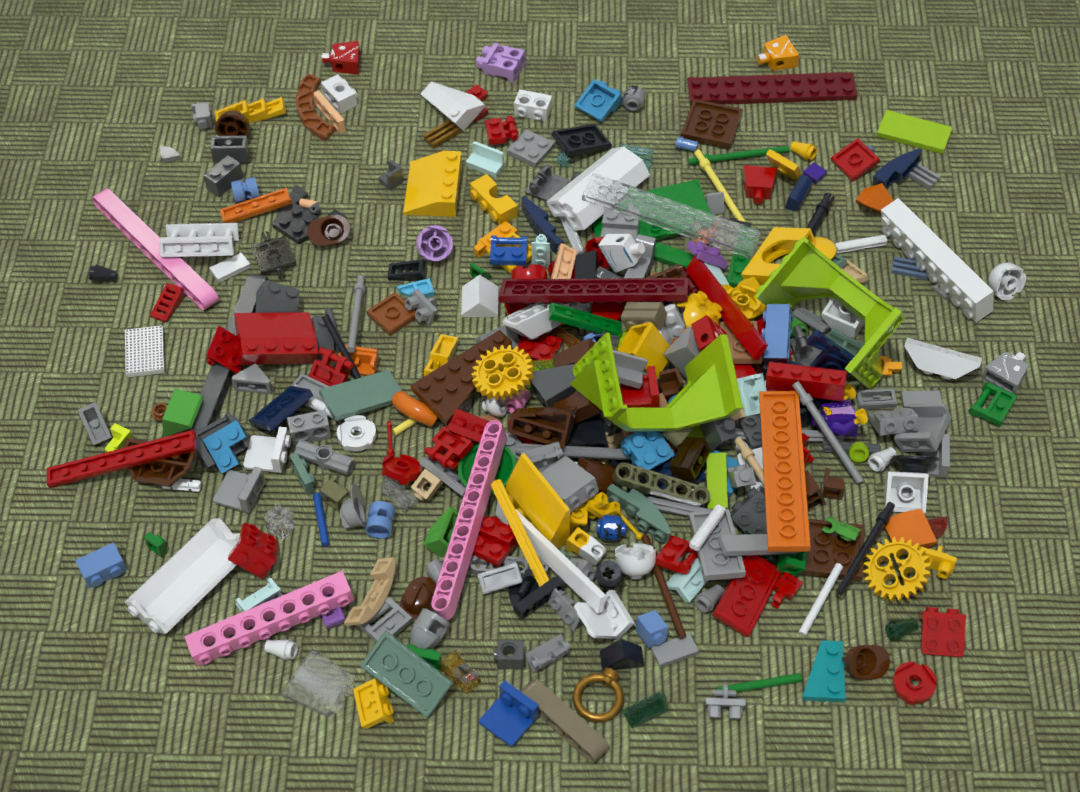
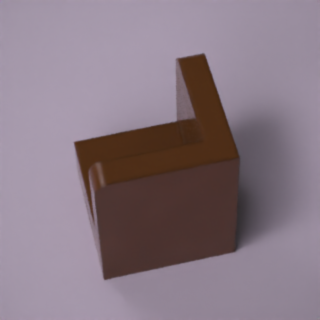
(670, 382)
(832, 487)

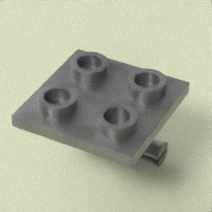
(803, 353)

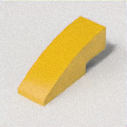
(441, 353)

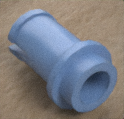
(686, 144)

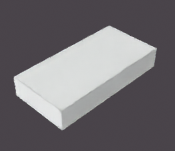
(230, 267)

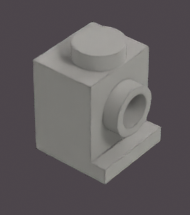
(202, 115)
(741, 475)

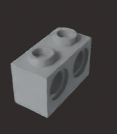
(309, 427)

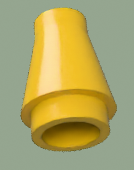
(805, 150)

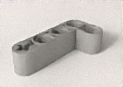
(643, 266)

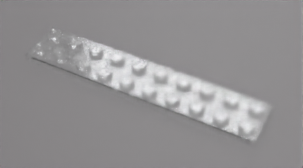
(671, 215)

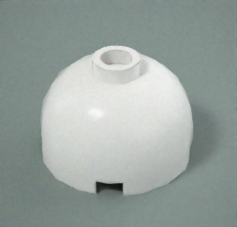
(1006, 280)
(635, 560)

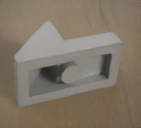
(94, 423)

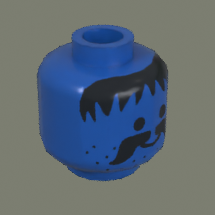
(611, 528)

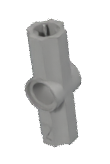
(333, 460)

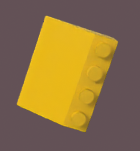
(434, 185)
(539, 502)

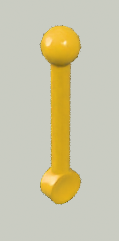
(638, 535)

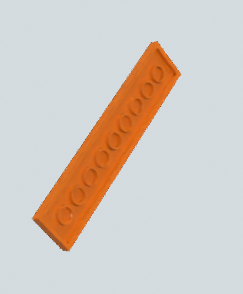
(783, 472)

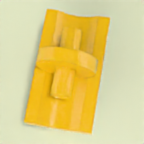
(599, 506)
(941, 561)

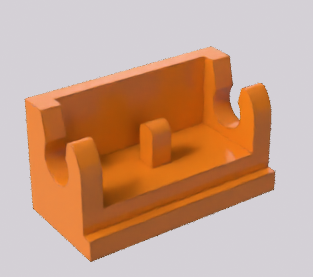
(365, 360)

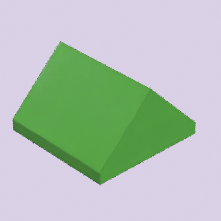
(181, 411)

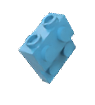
(599, 100)
(646, 449)

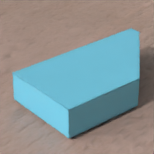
(423, 286)

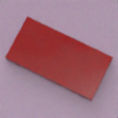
(747, 595)

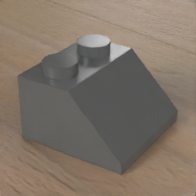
(276, 298)

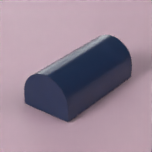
(799, 193)

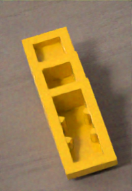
(257, 110)

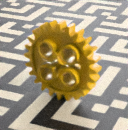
(499, 372)
(915, 562)

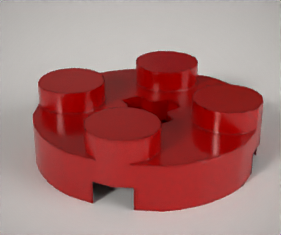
(401, 468)
(914, 694)

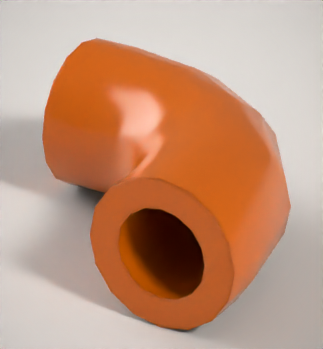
(413, 408)

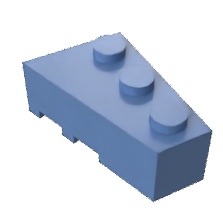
(777, 332)

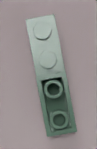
(646, 514)

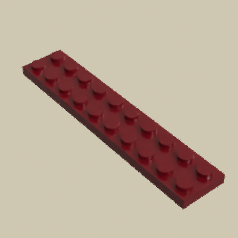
(773, 88)
(593, 290)

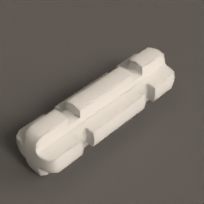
(185, 485)

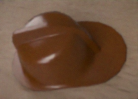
(328, 230)
(418, 596)
(867, 661)

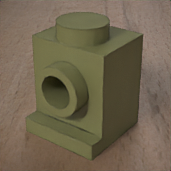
(334, 494)

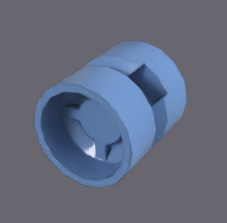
(244, 190)
(380, 520)

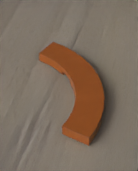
(306, 109)

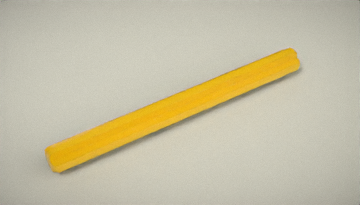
(519, 532)

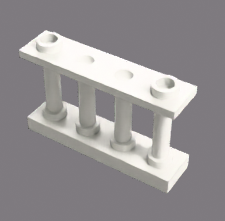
(199, 240)

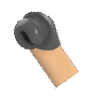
(312, 206)

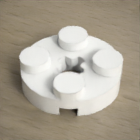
(356, 443)

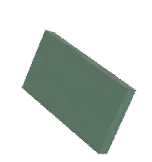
(360, 395)
(406, 674)

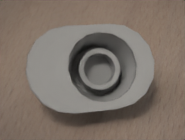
(352, 510)

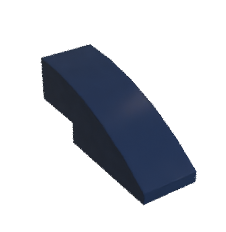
(897, 168)

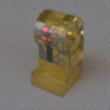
(460, 672)

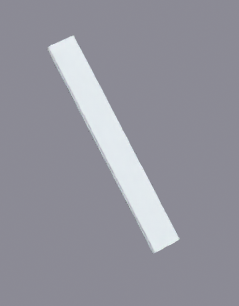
(560, 564)

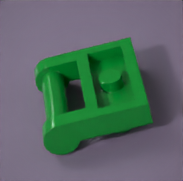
(997, 408)

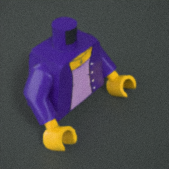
(841, 415)

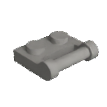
(392, 622)

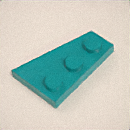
(827, 675)

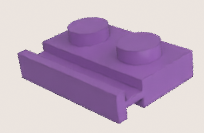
(707, 254)

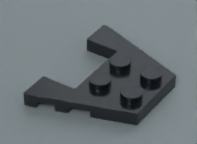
(294, 220)

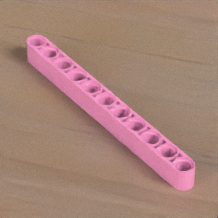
(148, 242)
(473, 506)

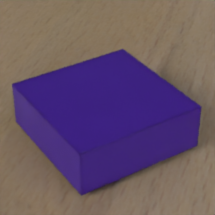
(815, 172)

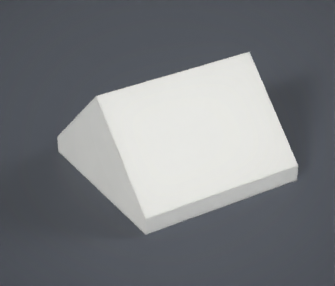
(479, 298)
(906, 490)

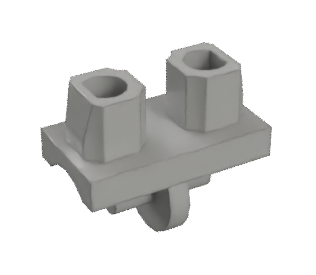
(424, 307)
(714, 704)

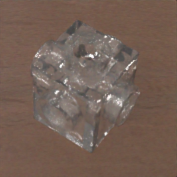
(279, 521)

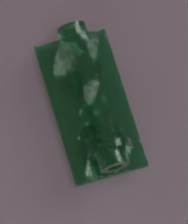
(646, 709)

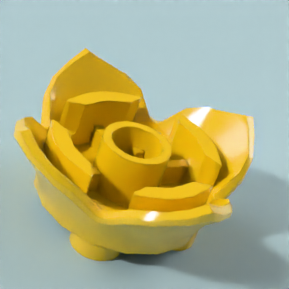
(745, 297)
(699, 306)

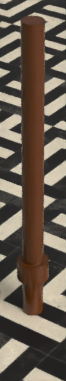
(666, 594)

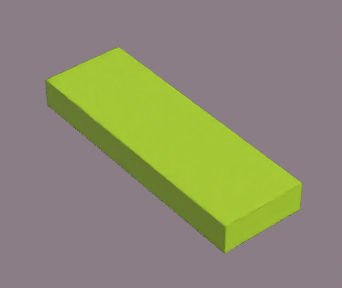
(717, 480)

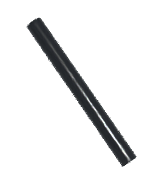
(340, 345)

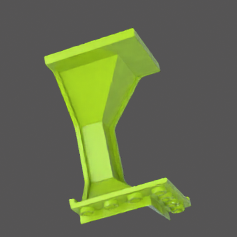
(812, 275)
(707, 397)

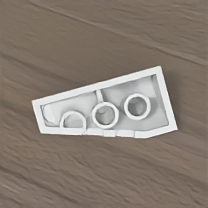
(454, 104)

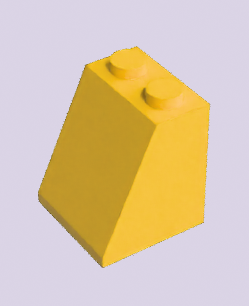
(647, 343)

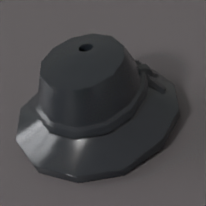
(914, 464)

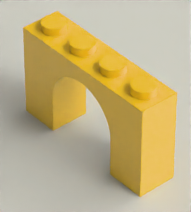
(778, 243)

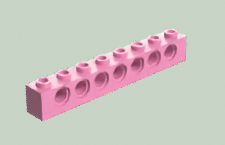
(259, 615)

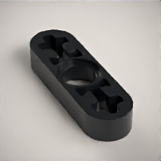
(538, 597)

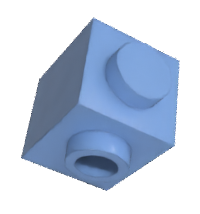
(651, 628)

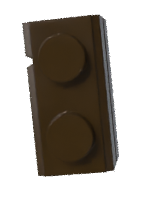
(689, 458)

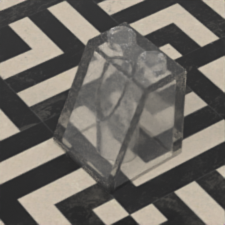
(319, 684)

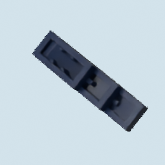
(539, 222)

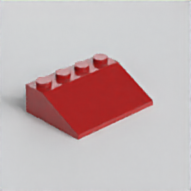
(275, 338)

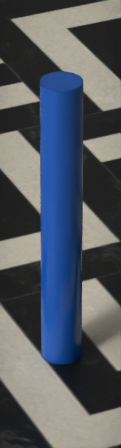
(321, 519)

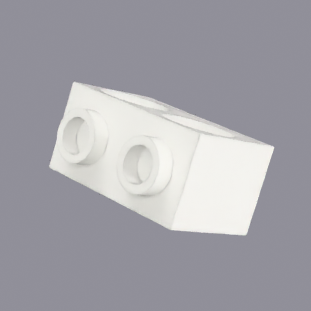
(533, 105)

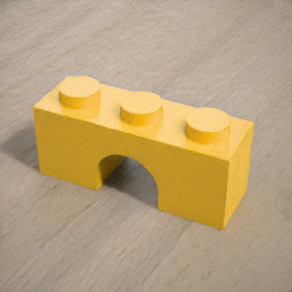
(500, 209)

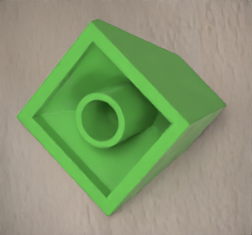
(441, 532)

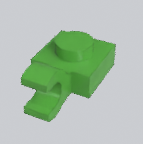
(847, 531)

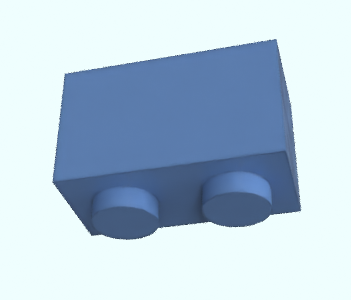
(101, 565)

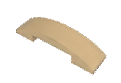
(383, 577)

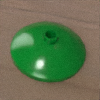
(504, 470)

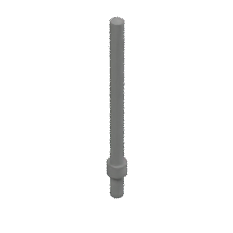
(359, 289)
(806, 400)

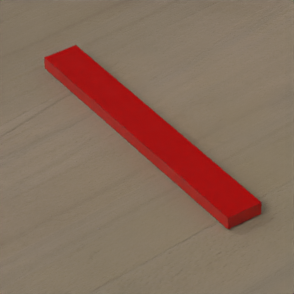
(730, 311)
(121, 458)

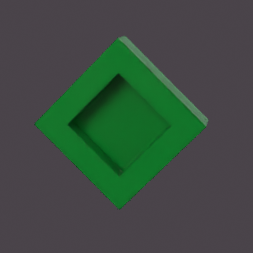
(156, 544)

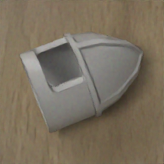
(428, 629)

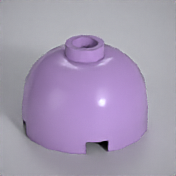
(434, 243)

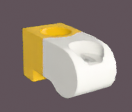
(585, 546)

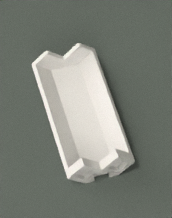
(617, 165)
(184, 578)

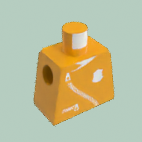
(779, 54)

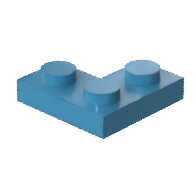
(220, 445)

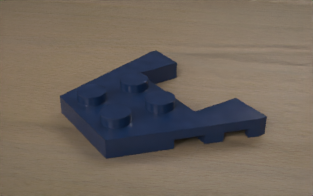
(832, 354)

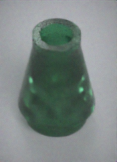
(900, 628)

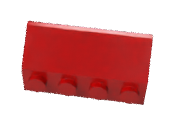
(816, 381)

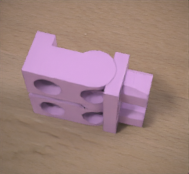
(502, 61)

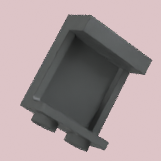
(202, 451)

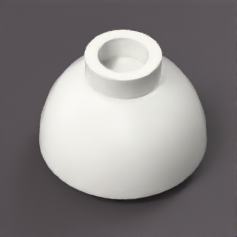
(495, 408)

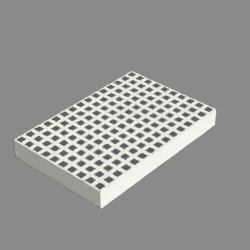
(144, 351)

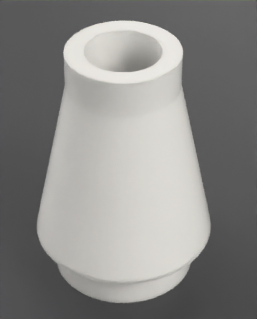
(880, 460)
(282, 648)

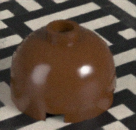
(232, 124)

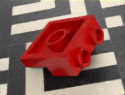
(541, 348)
(494, 541)

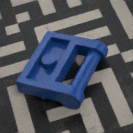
(508, 255)

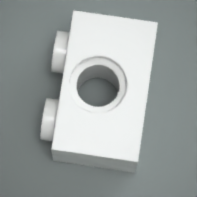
(339, 93)

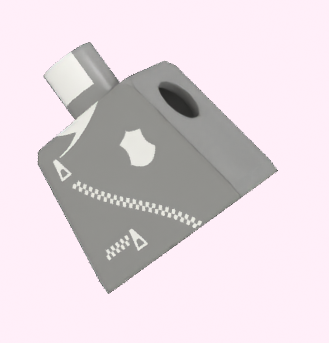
(1006, 371)

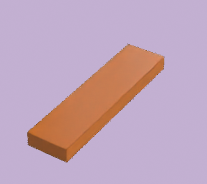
(255, 206)

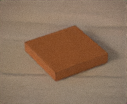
(391, 314)

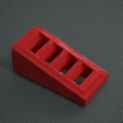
(171, 292)

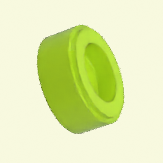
(858, 452)

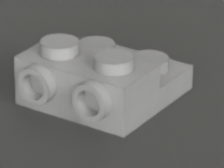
(619, 224)
(894, 421)

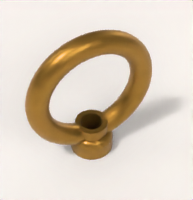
(609, 679)

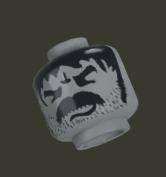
(633, 98)

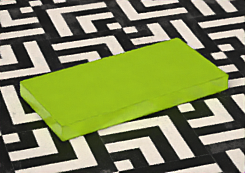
(914, 131)

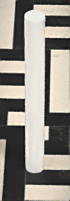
(820, 599)

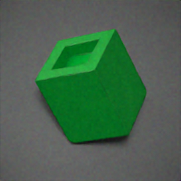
(792, 563)

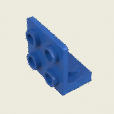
(510, 714)

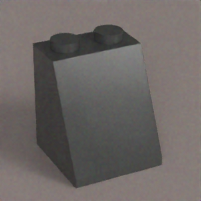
(553, 384)

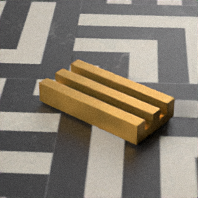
(440, 133)

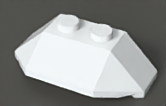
(532, 320)
(941, 360)

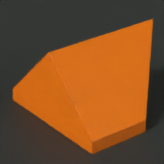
(875, 197)

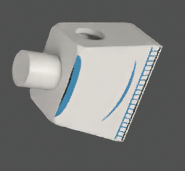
(621, 251)

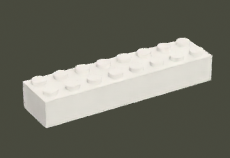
(938, 260)

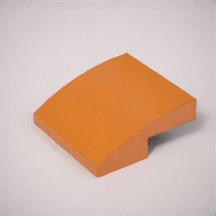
(911, 526)

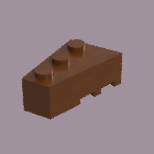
(544, 424)

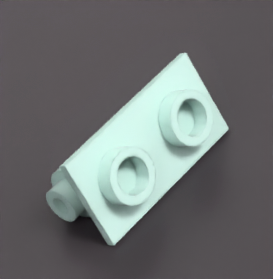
(541, 251)

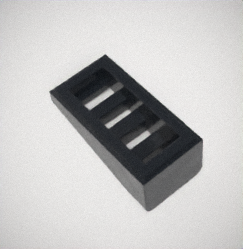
(418, 266)

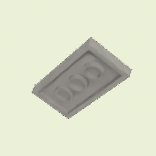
(711, 558)

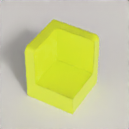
(120, 436)

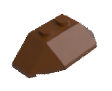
(163, 471)

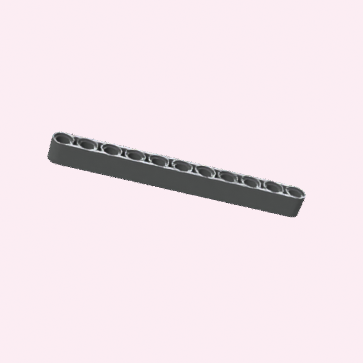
(220, 377)

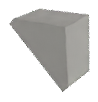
(252, 380)

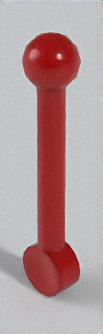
(390, 450)

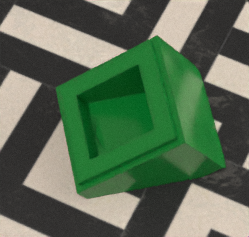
(475, 271)

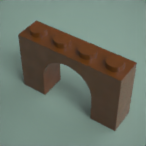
(570, 356)

